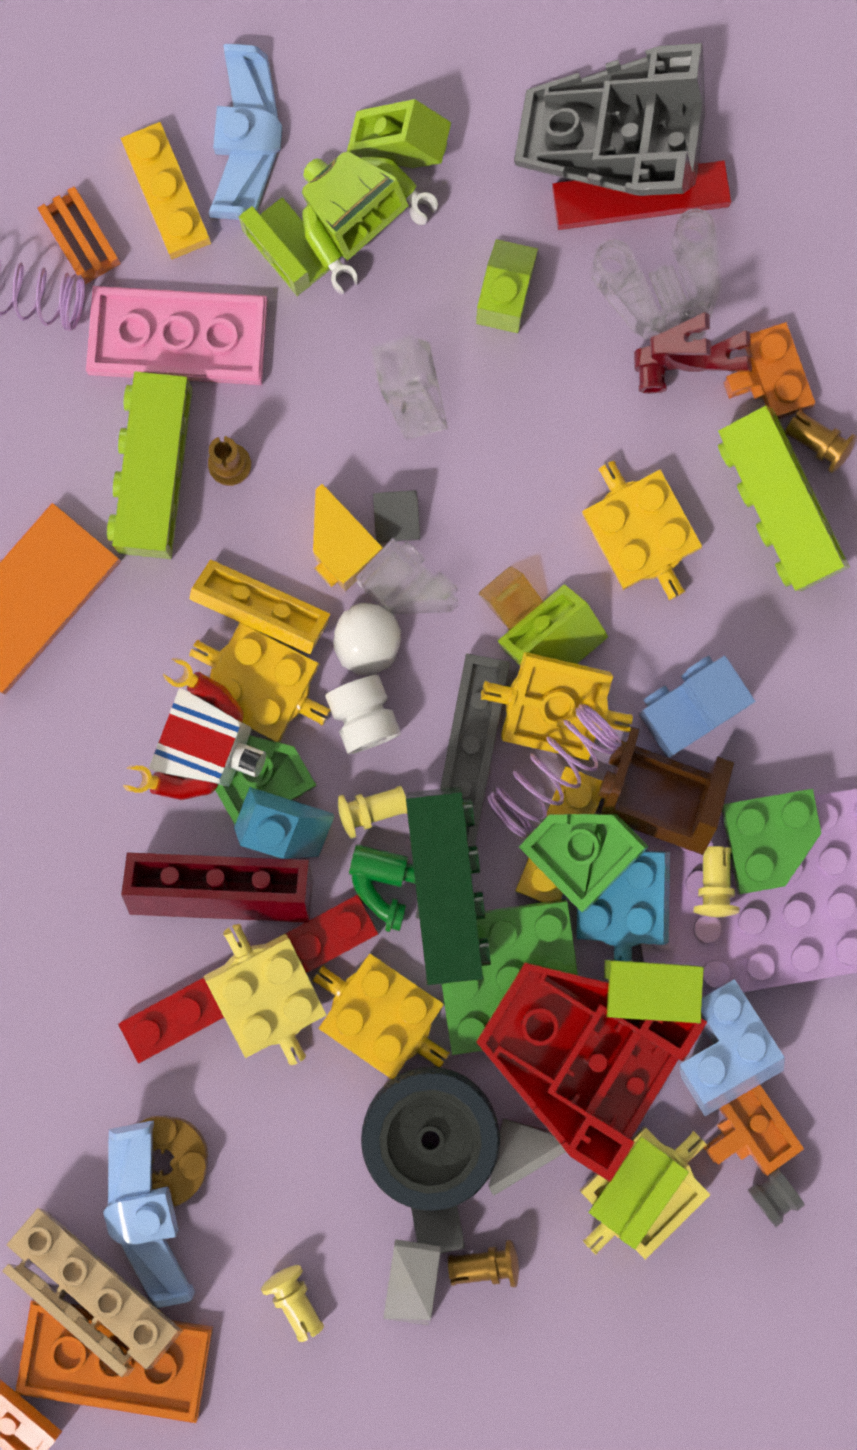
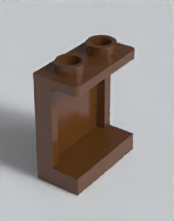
(665, 795)

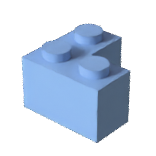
(741, 1052)

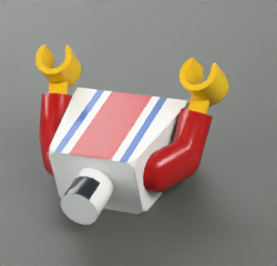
(199, 742)

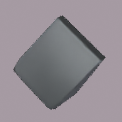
(396, 516)
(439, 1228)

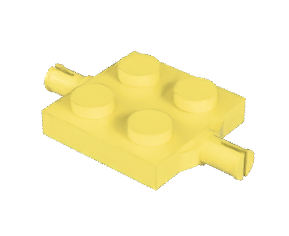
(264, 995)
(678, 1209)

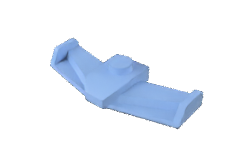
(246, 132)
(142, 1216)

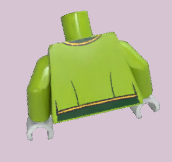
(352, 204)

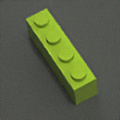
(151, 465)
(783, 499)

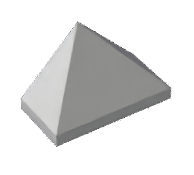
(521, 1153)
(412, 1282)

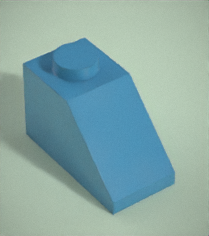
(281, 826)

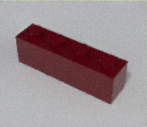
(217, 887)

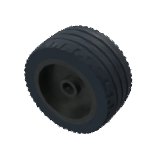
(421, 1103)

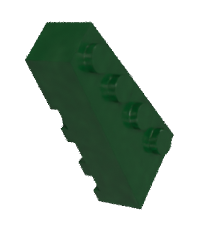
(445, 886)

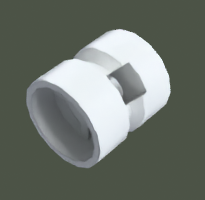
(363, 714)

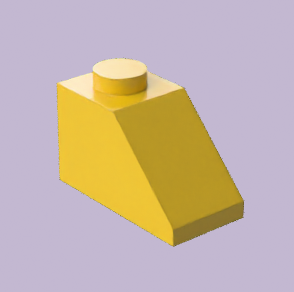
(339, 541)

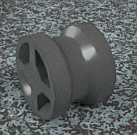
(776, 1197)

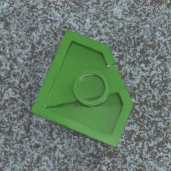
(281, 775)
(770, 838)
(583, 853)

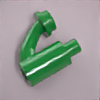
(384, 867)

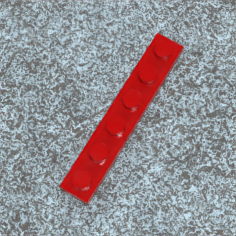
(195, 1005)

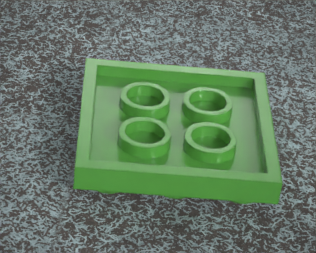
(516, 936)

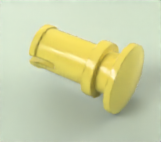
(370, 809)
(716, 884)
(291, 1297)

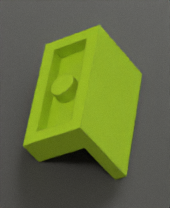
(282, 242)
(556, 629)
(654, 991)
(638, 1192)

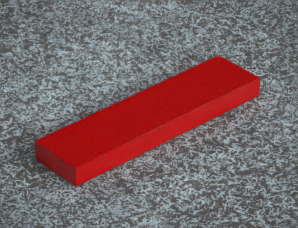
(586, 204)

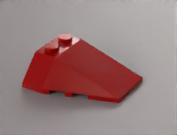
(577, 1067)

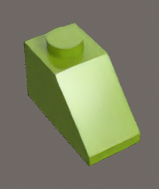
(401, 132)
(506, 286)

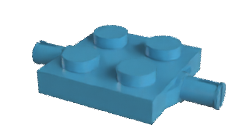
(632, 908)

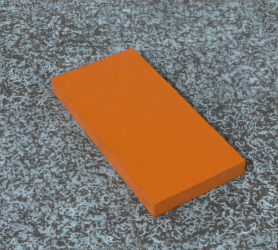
(44, 586)
(65, 1370)

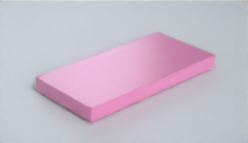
(177, 334)

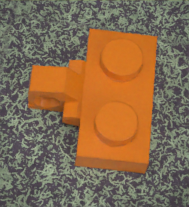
(775, 373)
(754, 1129)

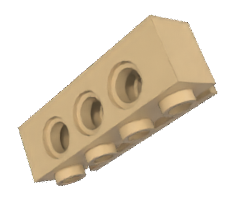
(93, 1286)

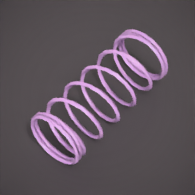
(66, 290)
(605, 735)

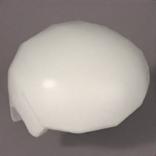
(367, 639)

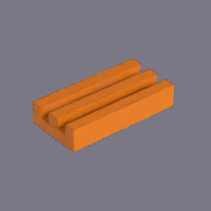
(61, 205)

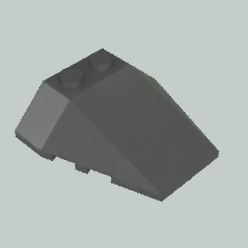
(621, 127)

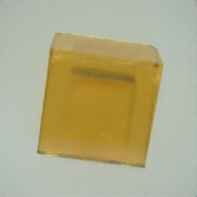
(510, 597)

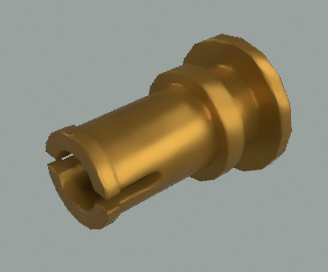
(820, 439)
(228, 462)
(485, 1266)

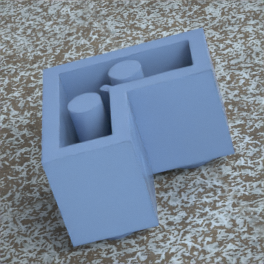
(704, 701)

